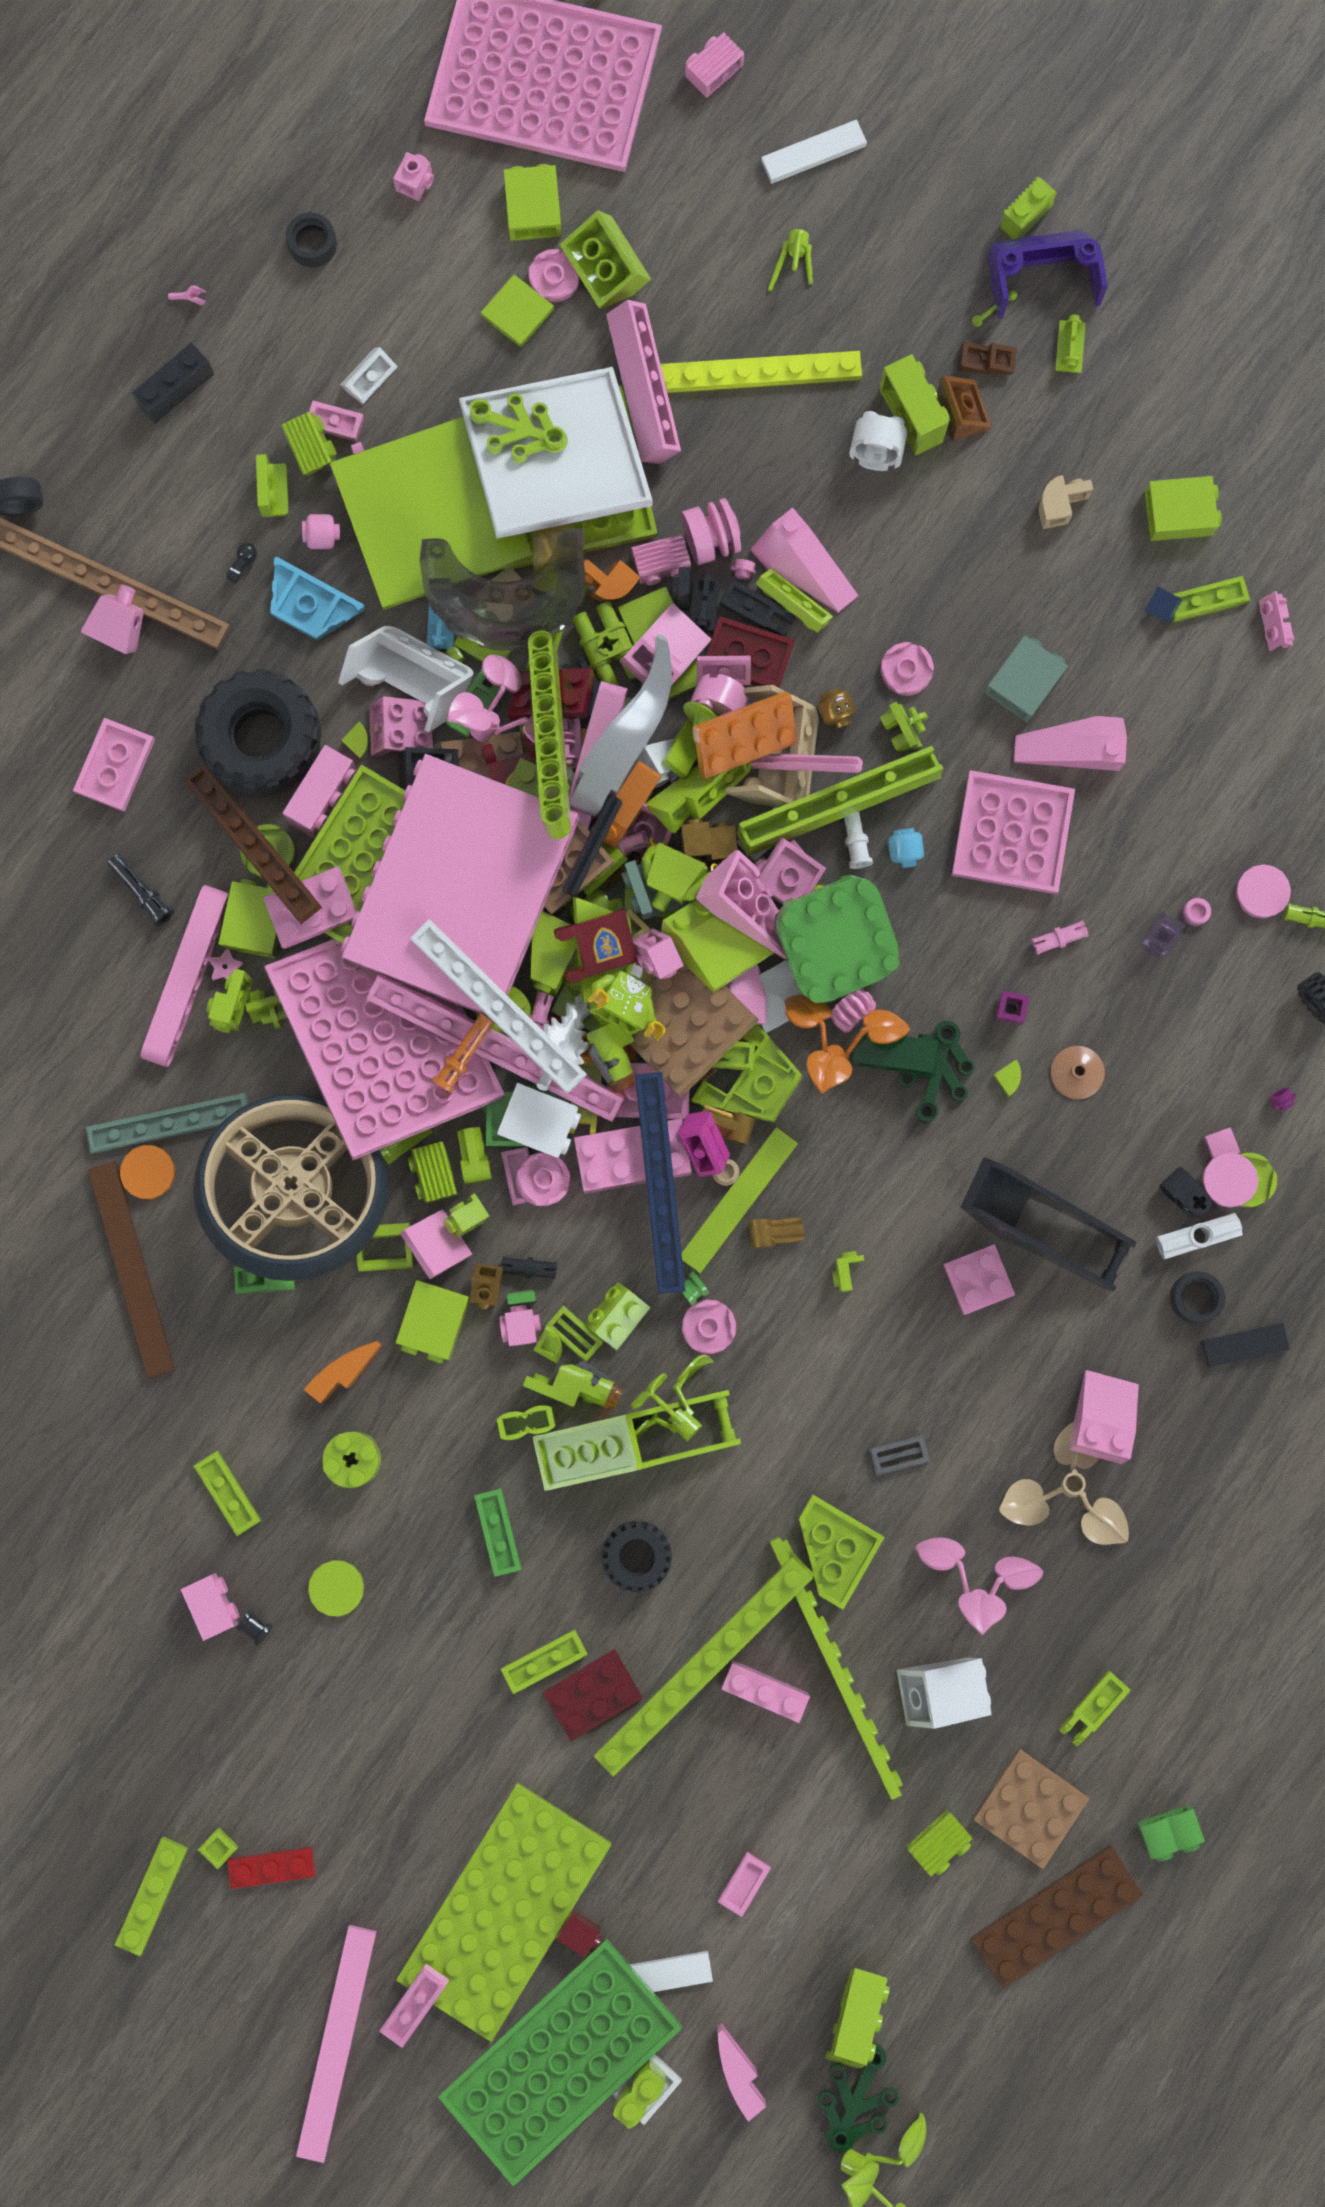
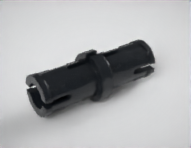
(529, 1267)

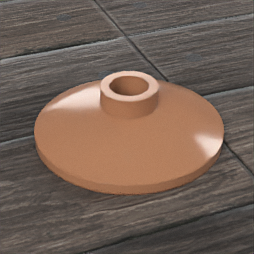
(1064, 1075)

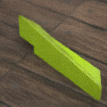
(693, 795)

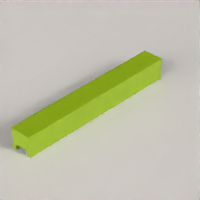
(839, 801)

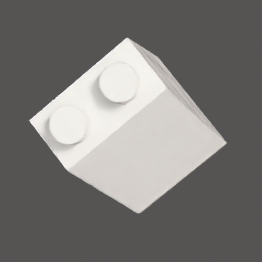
(944, 1693)

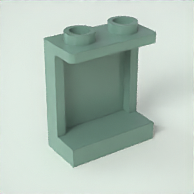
(1026, 678)

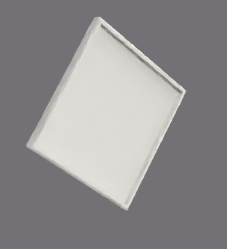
(587, 480)

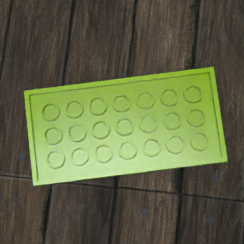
(506, 1909)

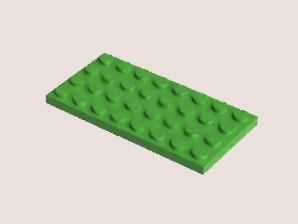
(560, 2062)

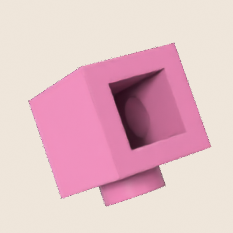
(413, 176)

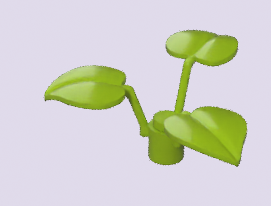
(681, 1420)
(865, 2169)

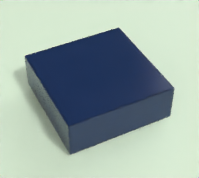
(1163, 604)

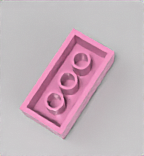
(617, 1158)

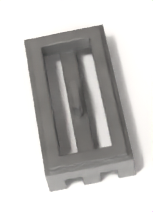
(922, 1448)

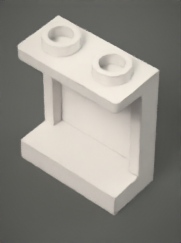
(539, 1121)

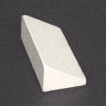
(369, 375)

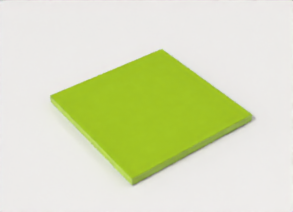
(418, 492)

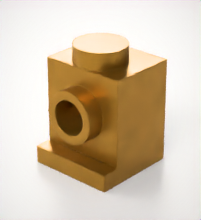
(486, 1285)

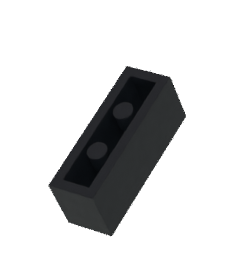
(173, 383)

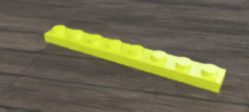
(762, 371)

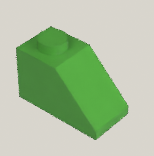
(251, 1283)

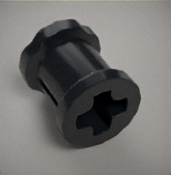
(254, 1627)

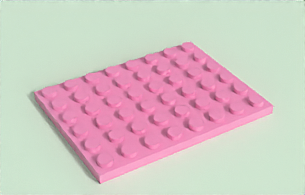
(545, 78)
(368, 1059)

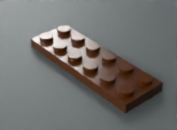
(1056, 1916)

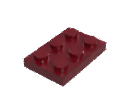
(767, 650)
(574, 689)
(592, 1694)

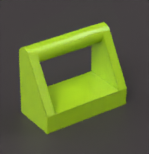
(386, 1231)

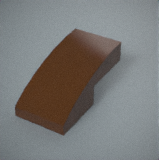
(990, 359)

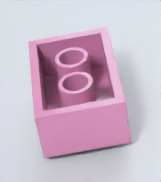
(319, 791)

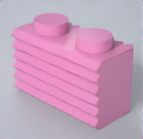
(714, 64)
(660, 559)

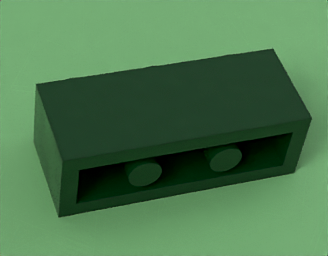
(904, 1055)

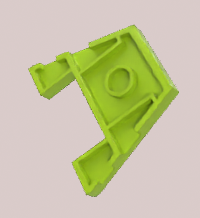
(760, 1091)

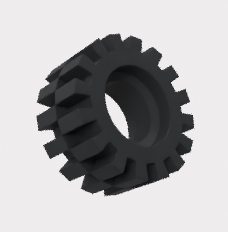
(1313, 995)

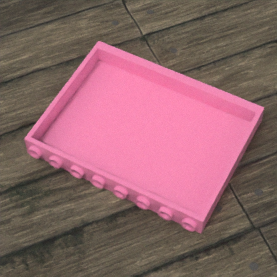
(471, 864)

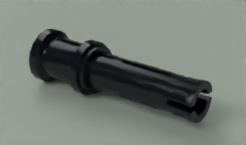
(147, 898)

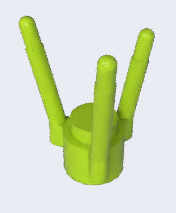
(797, 246)

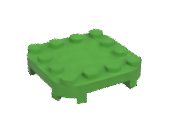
(837, 939)

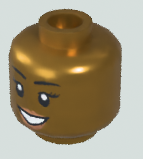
(836, 708)

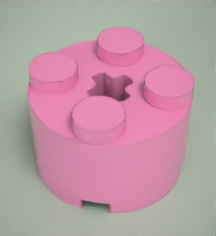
(719, 694)

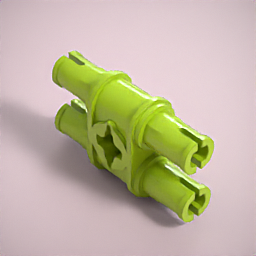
(593, 642)

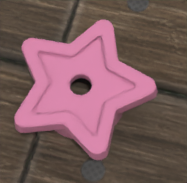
(218, 962)

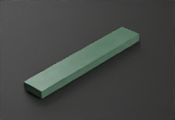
(162, 1124)

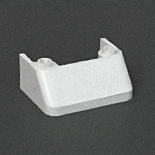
(409, 666)

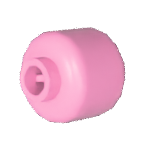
(320, 531)

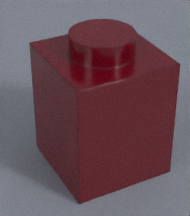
(579, 1933)

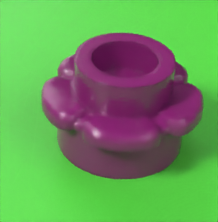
(1283, 1099)

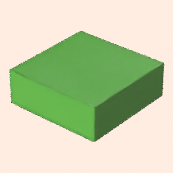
(521, 1297)

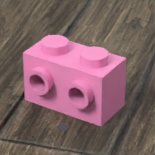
(657, 954)
(210, 1606)

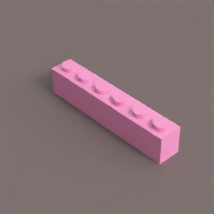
(643, 382)

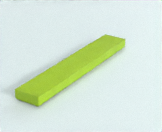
(738, 1200)

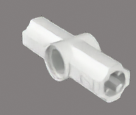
(1214, 1230)

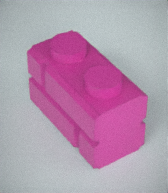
(704, 1143)

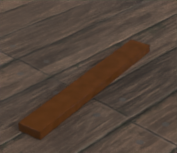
(253, 844)
(131, 1269)

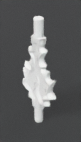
(568, 1035)

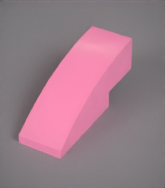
(739, 2075)

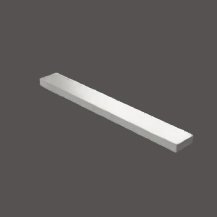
(498, 1007)

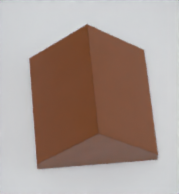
(964, 406)

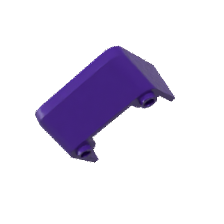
(1010, 255)

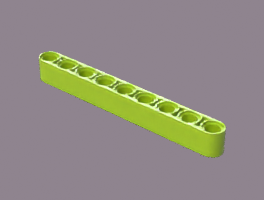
(549, 735)

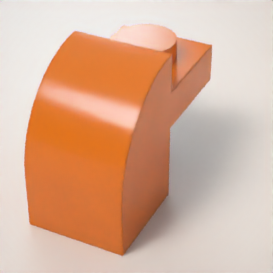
(612, 584)

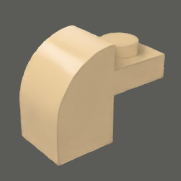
(1056, 500)

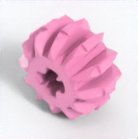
(852, 1009)

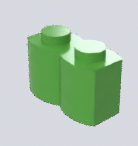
(1171, 1833)

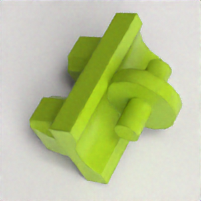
(898, 716)
(265, 1009)

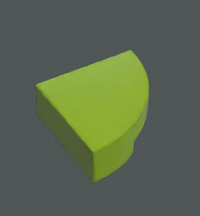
(357, 740)
(1009, 1077)
(549, 1345)

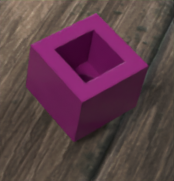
(1018, 1001)

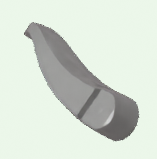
(625, 737)

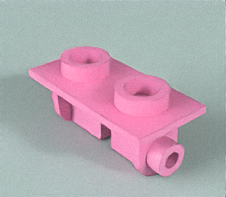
(1273, 611)

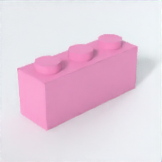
(765, 1691)

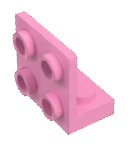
(397, 725)

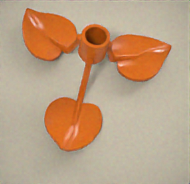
(831, 1064)

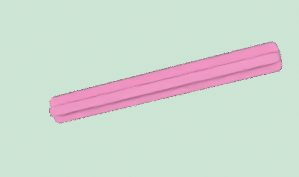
(809, 763)

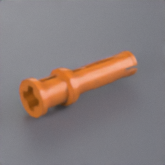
(483, 1024)

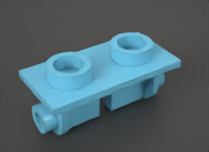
(438, 635)

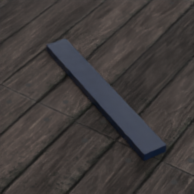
(660, 1182)

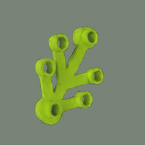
(520, 429)

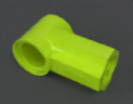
(474, 1162)

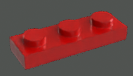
(271, 1867)

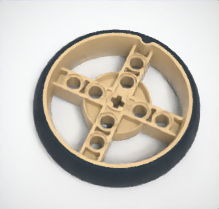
(238, 1242)

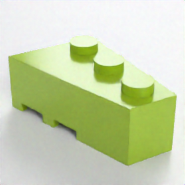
(858, 2019)

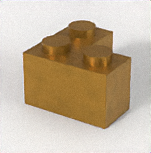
(707, 843)

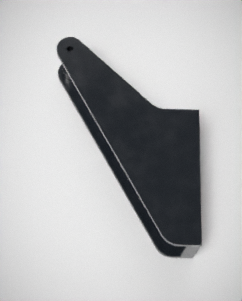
(998, 1201)

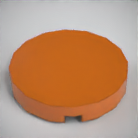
(147, 1172)

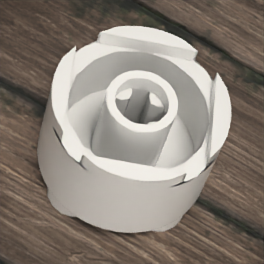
(878, 441)

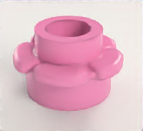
(743, 569)

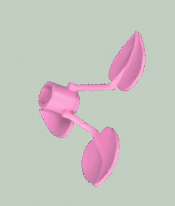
(468, 708)
(978, 1606)

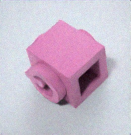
(519, 1326)

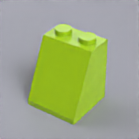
(550, 956)

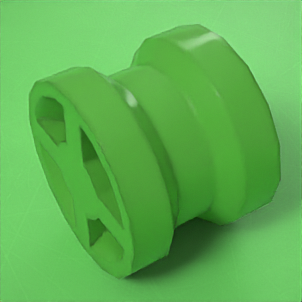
(694, 1289)

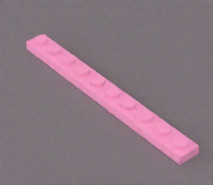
(493, 1047)

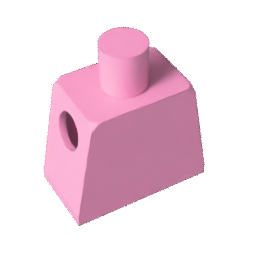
(116, 621)

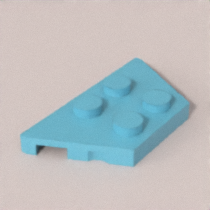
(308, 602)

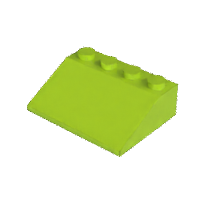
(712, 946)

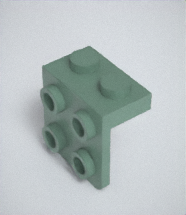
(642, 894)

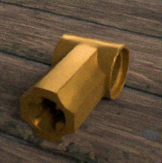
(733, 1126)
(771, 1232)

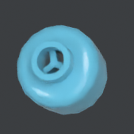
(906, 847)

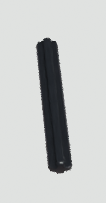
(592, 845)

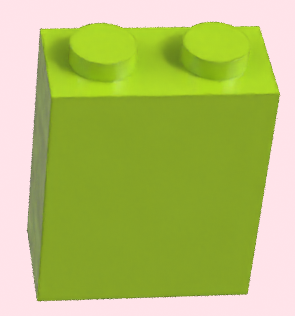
(532, 202)
(1182, 508)
(247, 921)
(432, 1321)

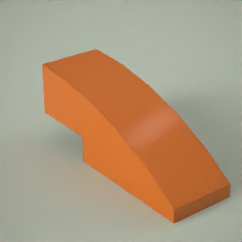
(342, 1371)

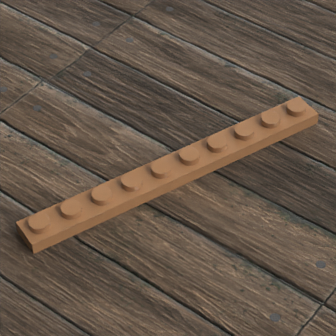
(107, 581)

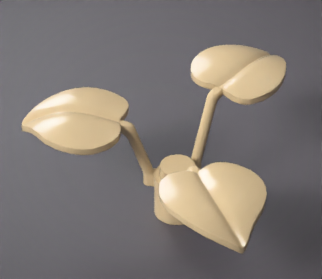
(1027, 1505)

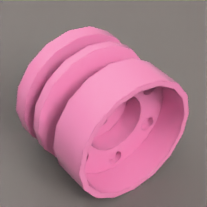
(711, 531)

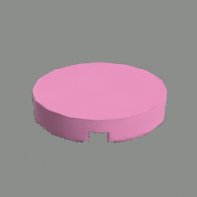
(553, 276)
(906, 669)
(1263, 891)
(542, 1179)
(1230, 1180)
(709, 1326)

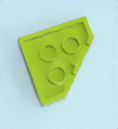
(836, 1549)

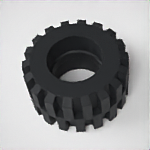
(636, 1581)

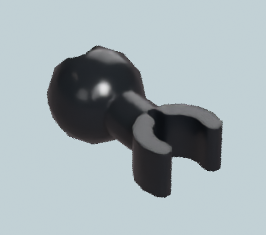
(246, 554)

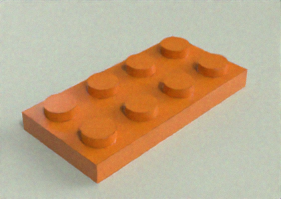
(745, 734)

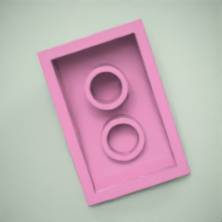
(1105, 1418)

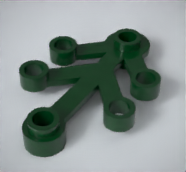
(944, 1069)
(855, 2105)

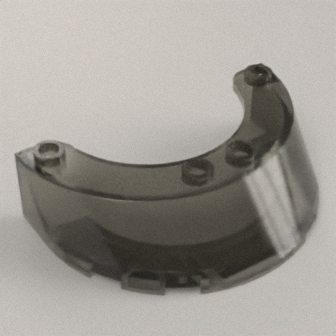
(504, 612)

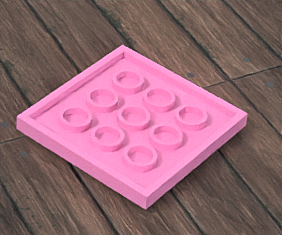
(1013, 832)

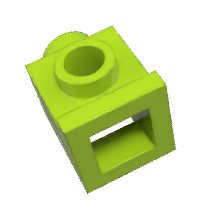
(465, 1217)

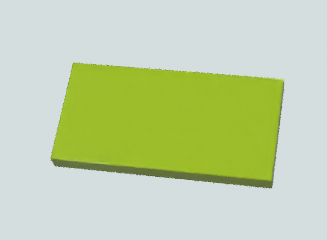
(640, 616)

